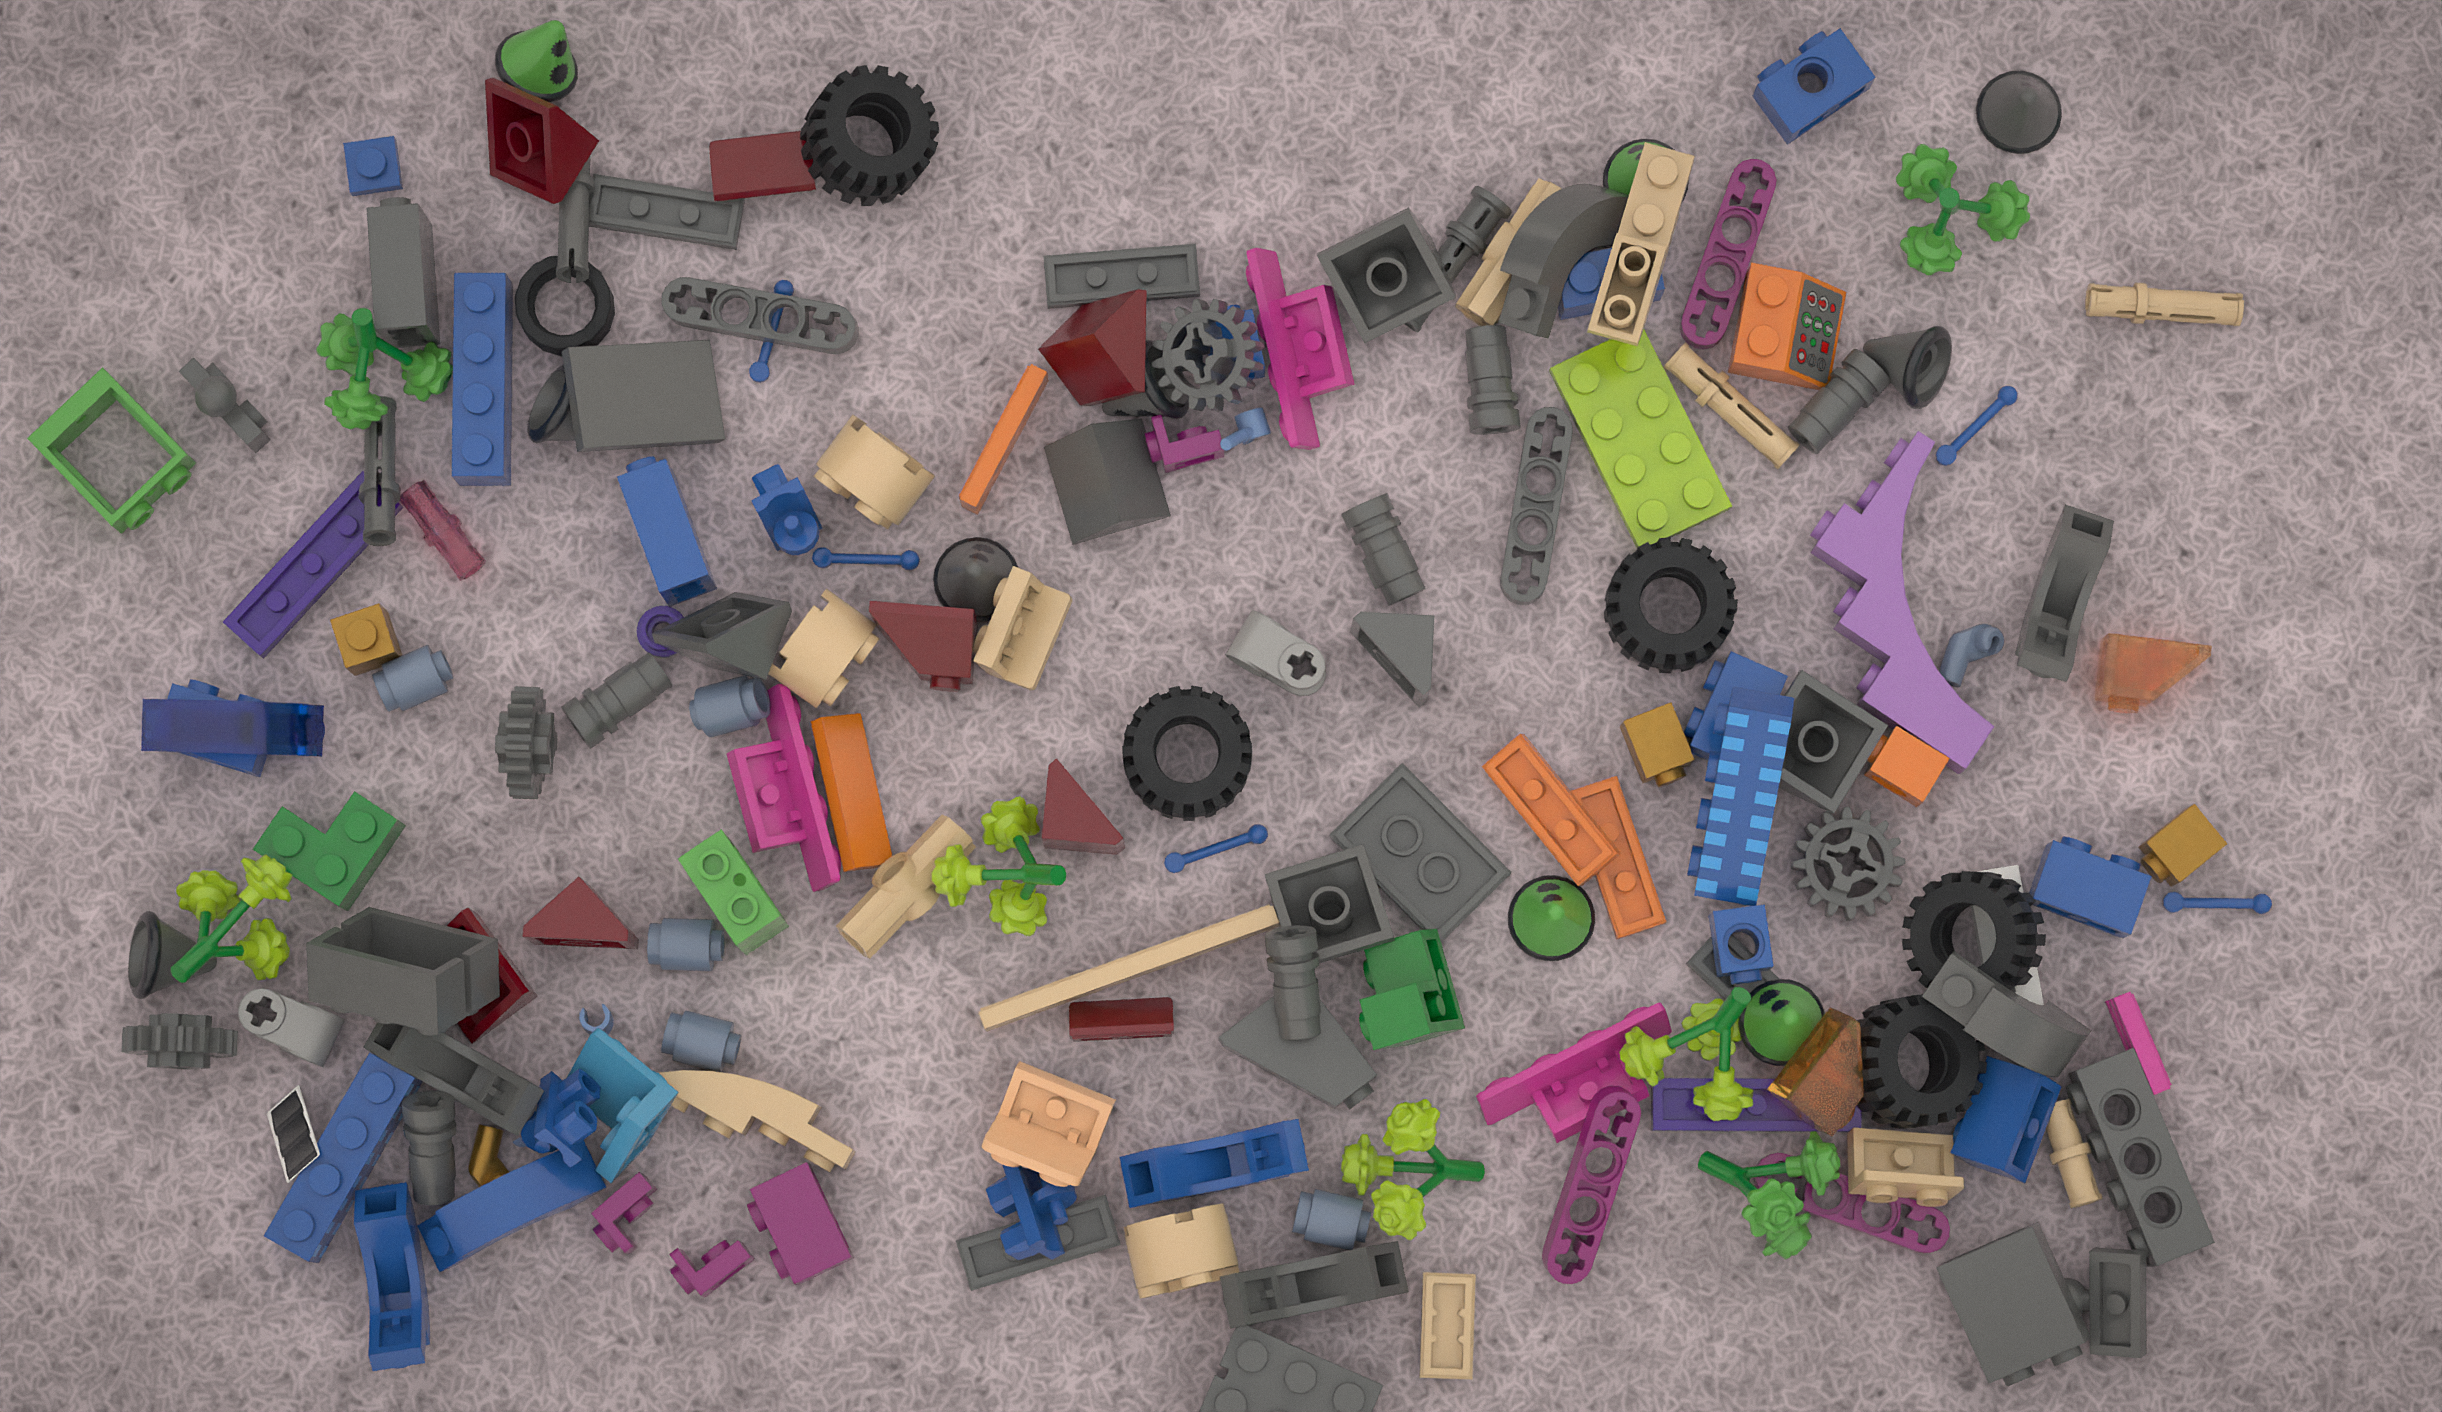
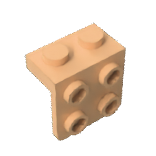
(1048, 1126)

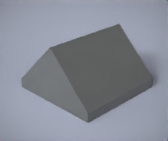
(1387, 274)
(1106, 479)
(731, 634)
(1401, 647)
(1825, 743)
(1336, 898)

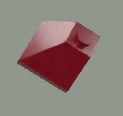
(931, 640)

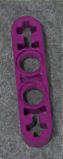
(1722, 252)
(1598, 1186)
(1849, 1213)

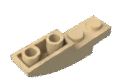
(1641, 244)
(737, 1100)

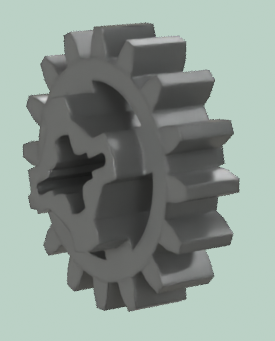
(1228, 355)
(526, 742)
(1856, 842)
(179, 1041)

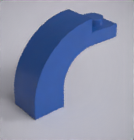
(1214, 1164)
(508, 1206)
(394, 1276)

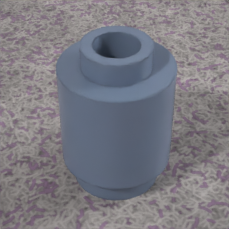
(413, 678)
(729, 705)
(685, 944)
(701, 1041)
(1331, 1219)

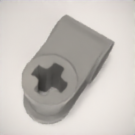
(1269, 651)
(298, 1027)

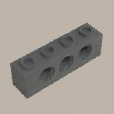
(2185, 1225)

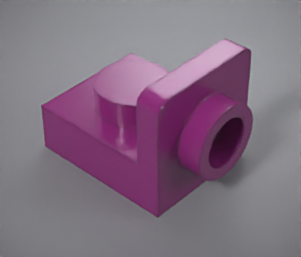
(1192, 448)
(627, 1202)
(720, 1265)

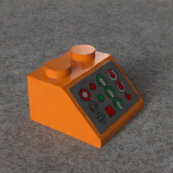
(1786, 327)

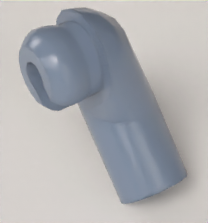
(1967, 647)

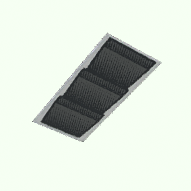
(293, 1134)

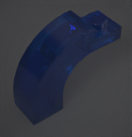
(232, 727)

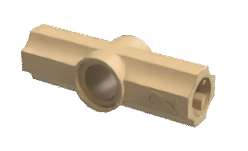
(1487, 290)
(901, 888)

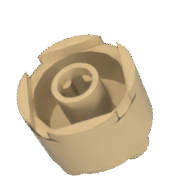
(873, 471)
(823, 649)
(1181, 1250)

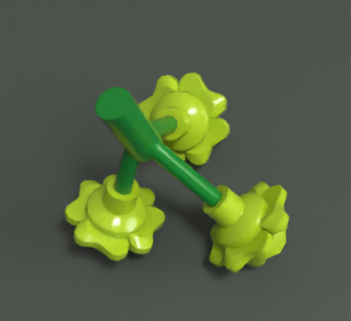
(211, 896)
(1015, 903)
(1709, 1028)
(1399, 1206)

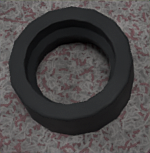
(553, 343)

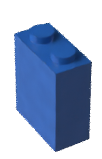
(666, 530)

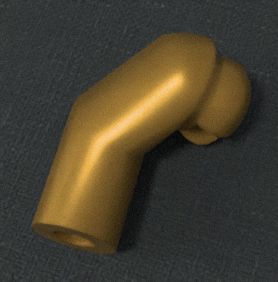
(484, 1161)

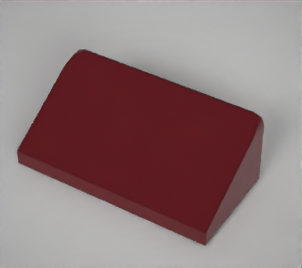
(759, 166)
(1121, 1019)

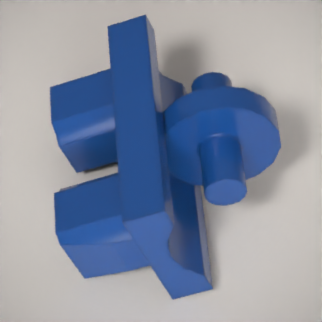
(786, 512)
(563, 1116)
(1039, 1210)

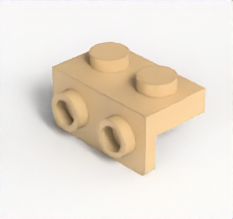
(1021, 629)
(1902, 1166)

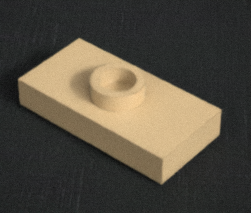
(1447, 1325)

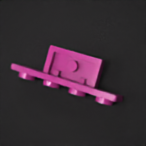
(1302, 344)
(780, 792)
(1567, 1081)

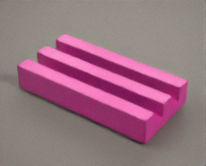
(2135, 1034)

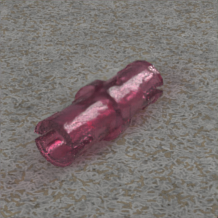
(442, 530)

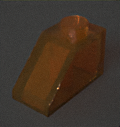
(2141, 669)
(1824, 1074)

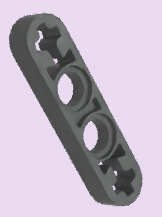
(761, 310)
(1542, 507)

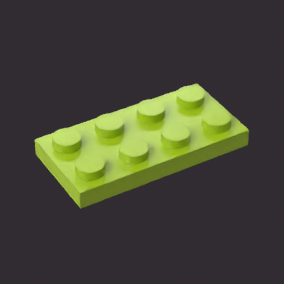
(1640, 439)

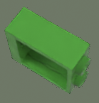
(77, 416)
(733, 892)

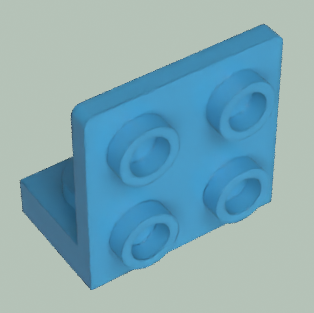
(629, 1103)

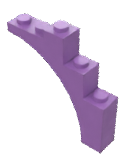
(1879, 620)

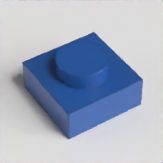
(373, 166)

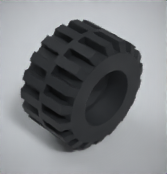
(891, 105)
(1694, 568)
(1176, 709)
(2005, 905)
(1951, 1057)

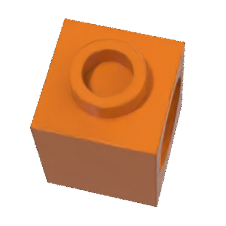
(1905, 765)

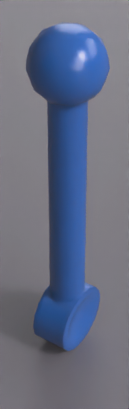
(759, 370)
(1947, 453)
(824, 558)
(1176, 862)
(2175, 902)

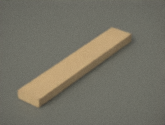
(1128, 967)

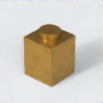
(366, 639)
(1657, 745)
(2180, 846)

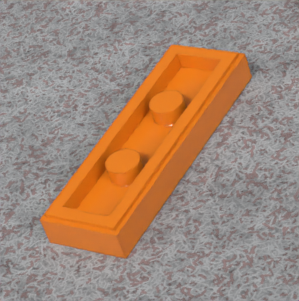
(1003, 438)
(851, 791)
(1551, 809)
(1625, 880)

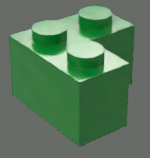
(337, 861)
(1412, 992)

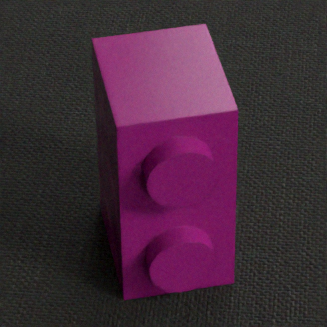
(800, 1225)

